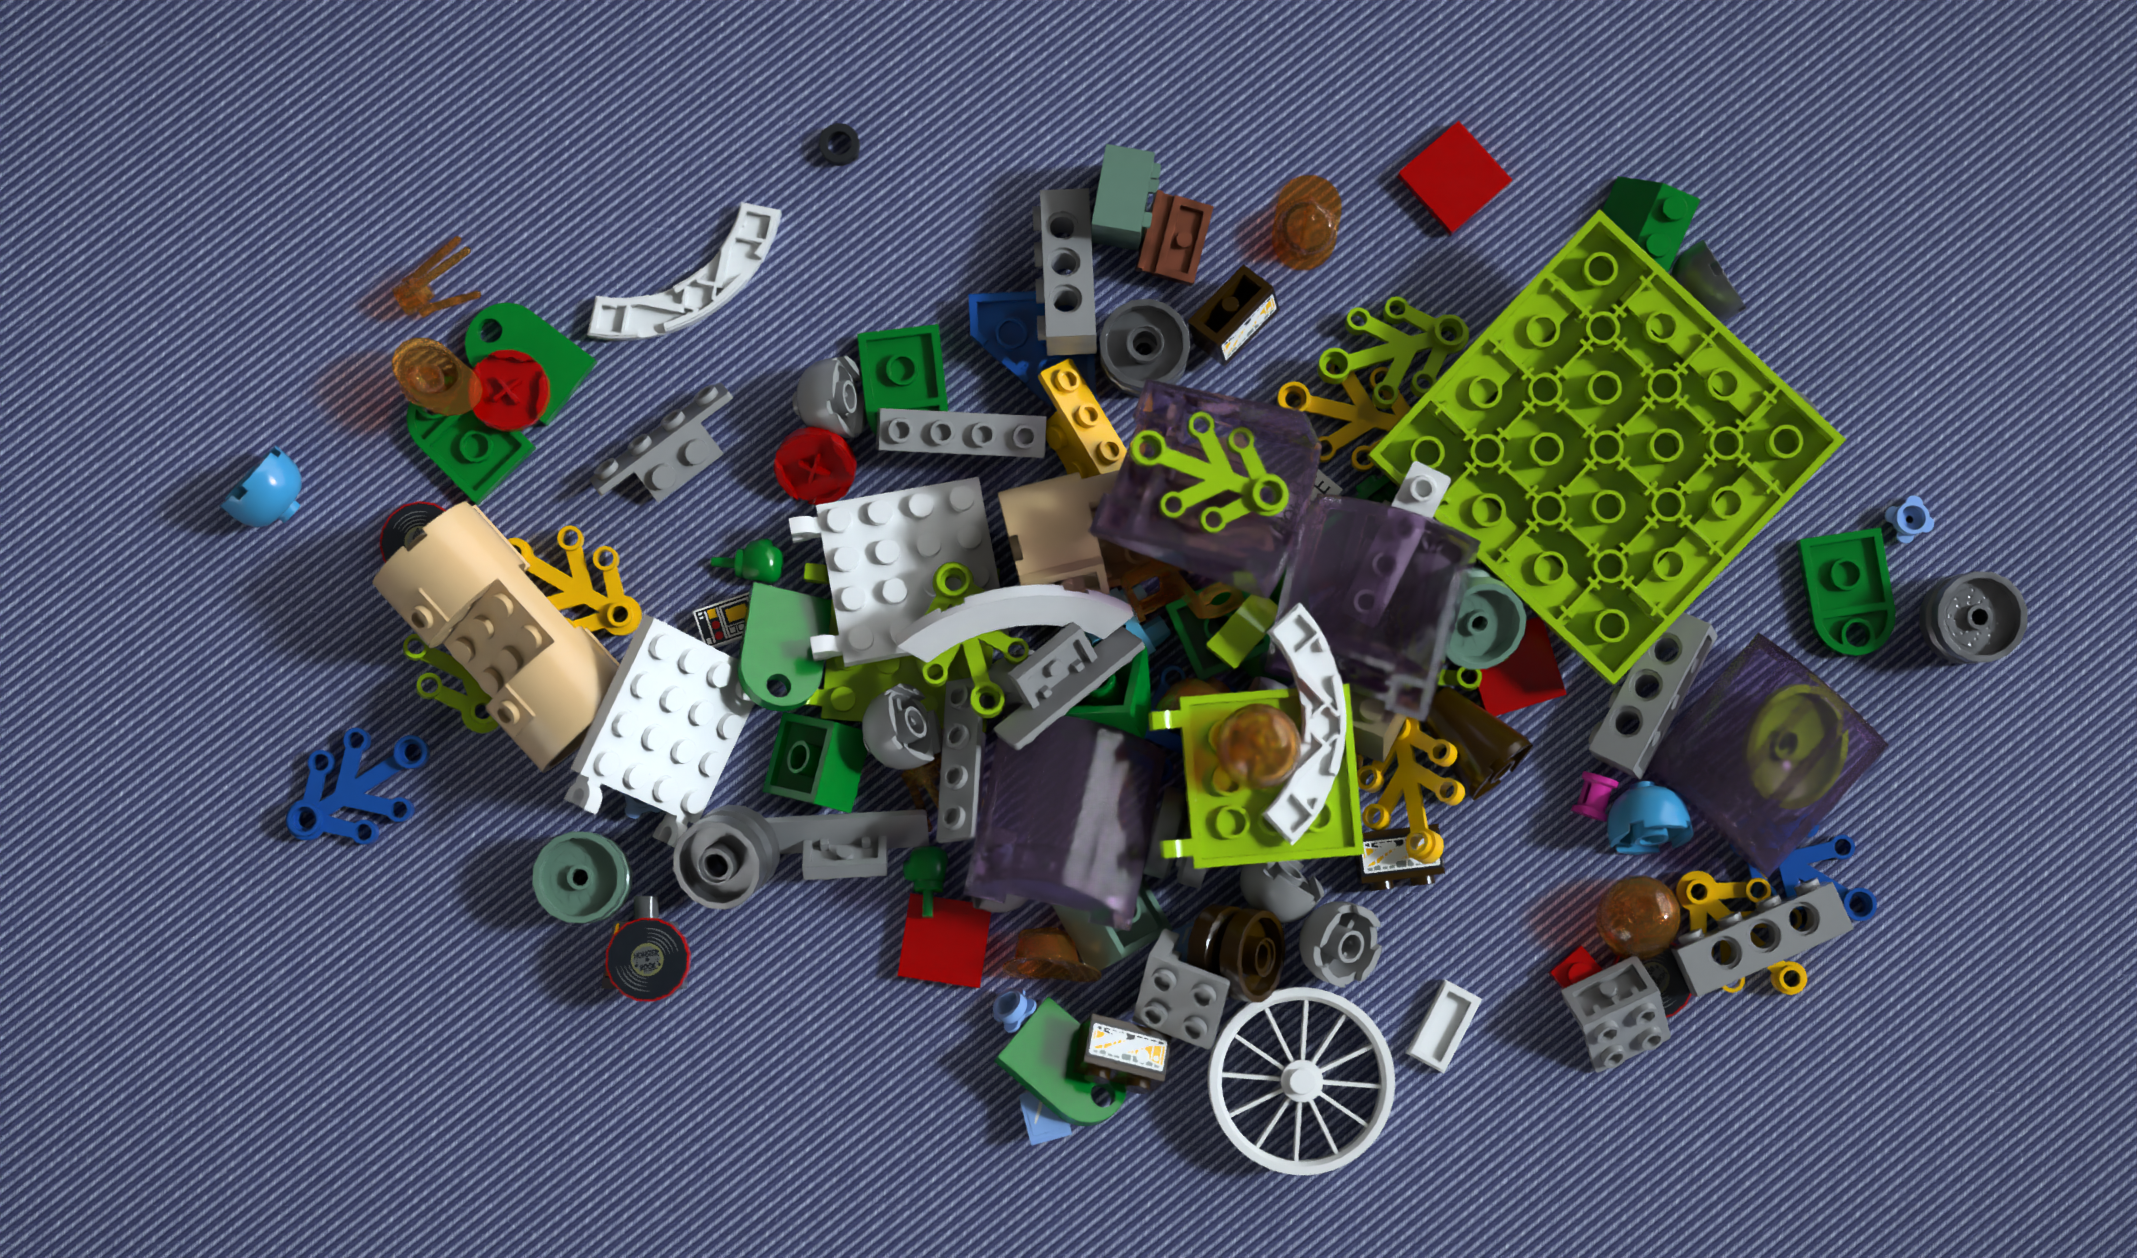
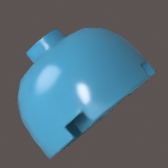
(266, 491)
(1647, 818)

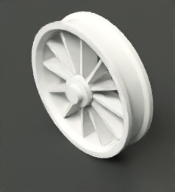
(1302, 1082)

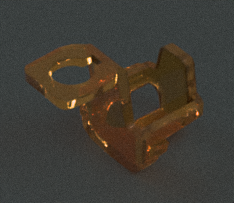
(1173, 588)

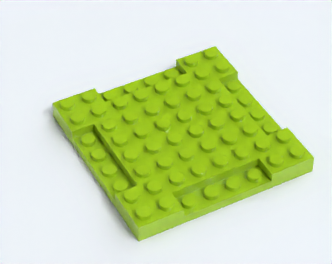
(1609, 446)

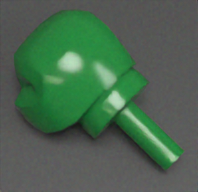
(756, 562)
(928, 872)

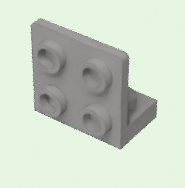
(1180, 996)
(1618, 1013)

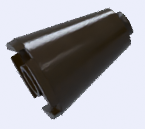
(1482, 741)

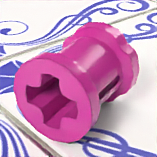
(1594, 796)

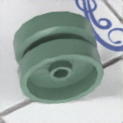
(1488, 622)
(607, 881)

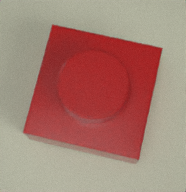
(1574, 968)

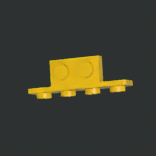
(1079, 426)

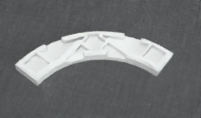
(700, 293)
(1013, 607)
(1321, 723)

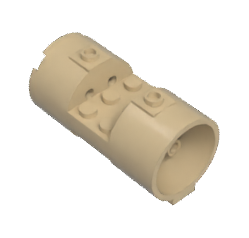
(1052, 537)
(471, 593)

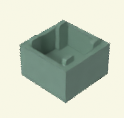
(1123, 196)

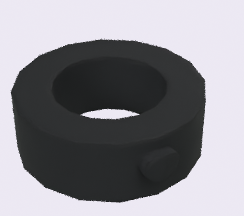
(839, 129)

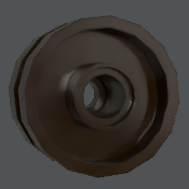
(1241, 947)

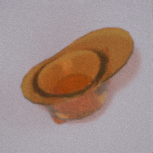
(1306, 222)
(435, 377)
(1048, 955)

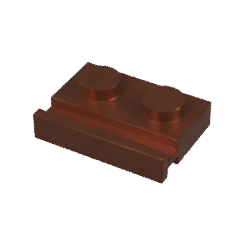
(1175, 238)

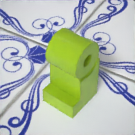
(1243, 631)

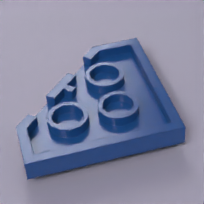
(1008, 331)

